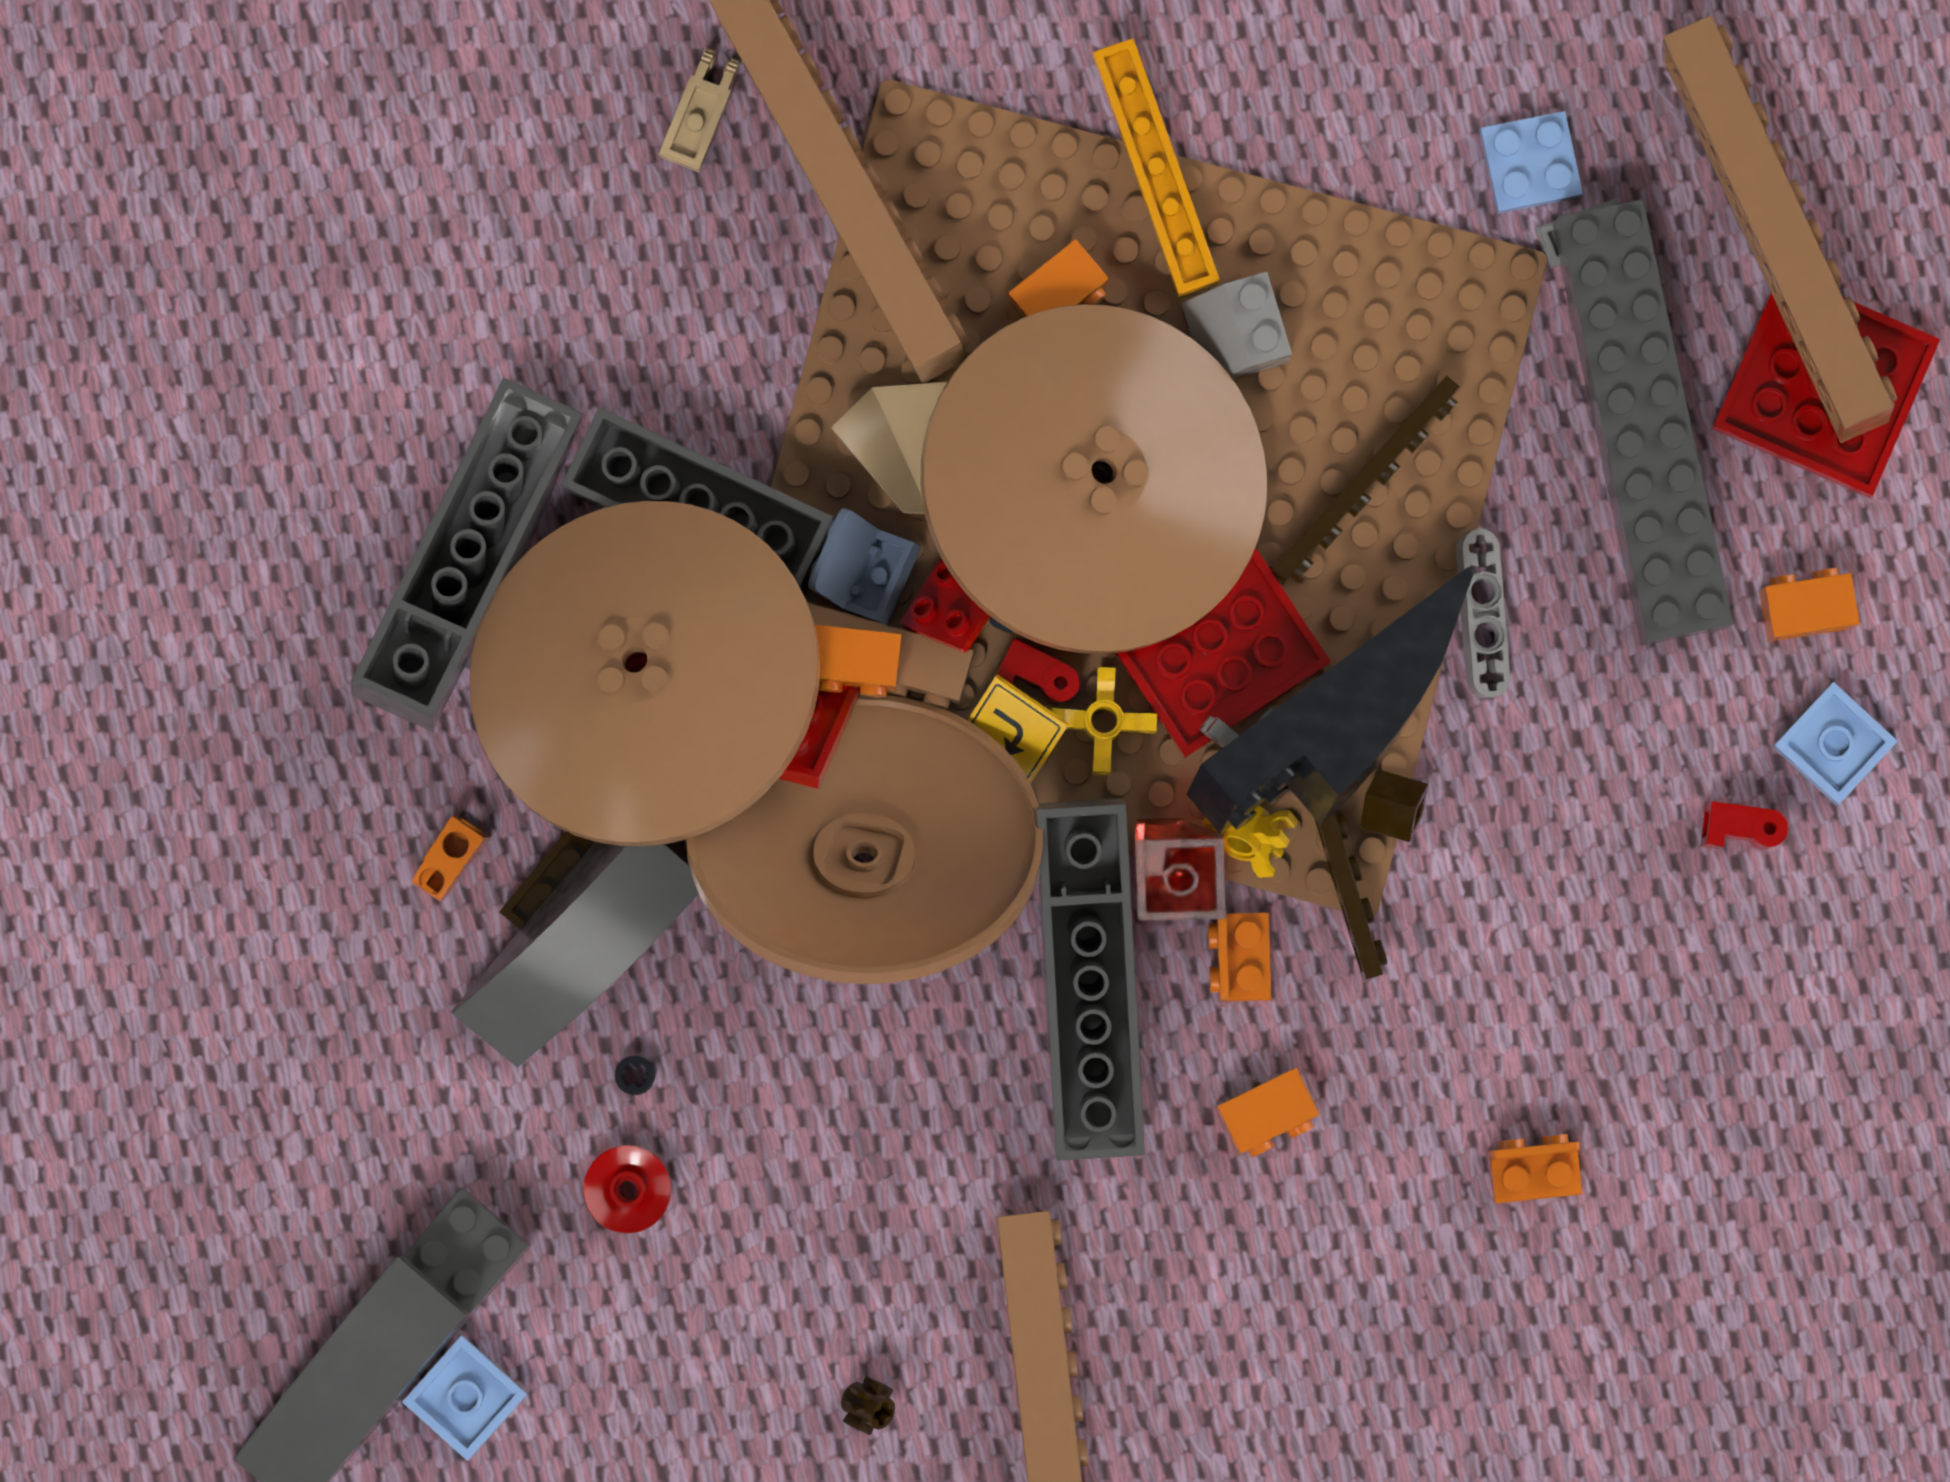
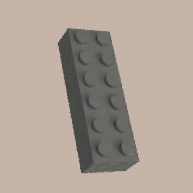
(631, 464)

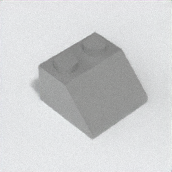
(1239, 325)

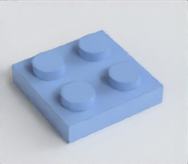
(1531, 162)
(1834, 743)
(465, 1398)

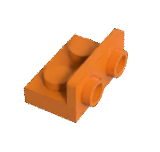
(1241, 957)
(1535, 1171)

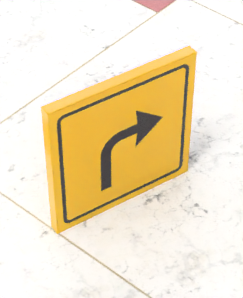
(1018, 724)

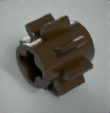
(868, 1405)

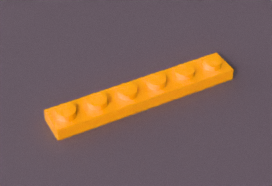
(1155, 167)

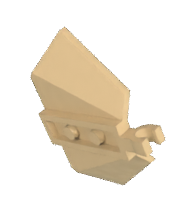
(888, 435)

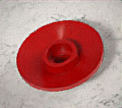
(603, 1185)

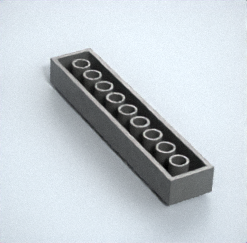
(1642, 422)

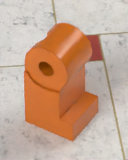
(449, 857)

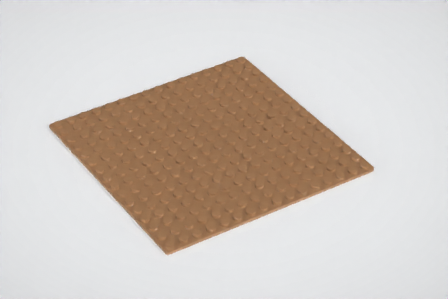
(1372, 327)

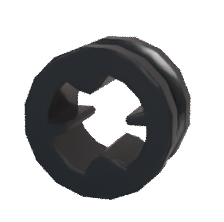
(632, 1088)

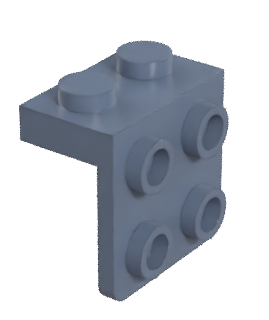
(862, 567)

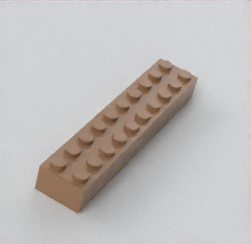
(843, 186)
(1777, 229)

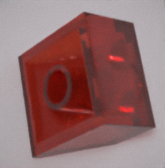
(1179, 870)

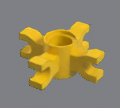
(1125, 722)
(1259, 839)

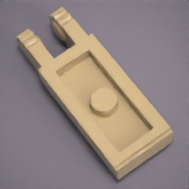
(699, 114)

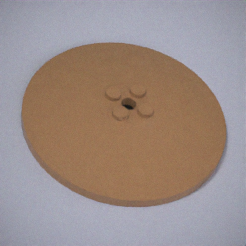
(1031, 525)
(690, 732)
(935, 811)

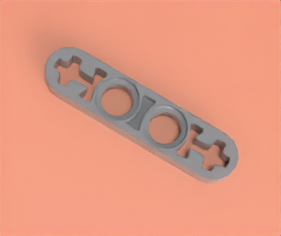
(1491, 613)

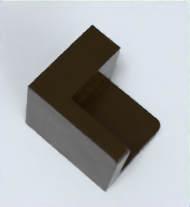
(1393, 805)

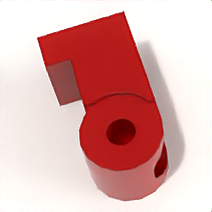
(1049, 675)
(1757, 825)

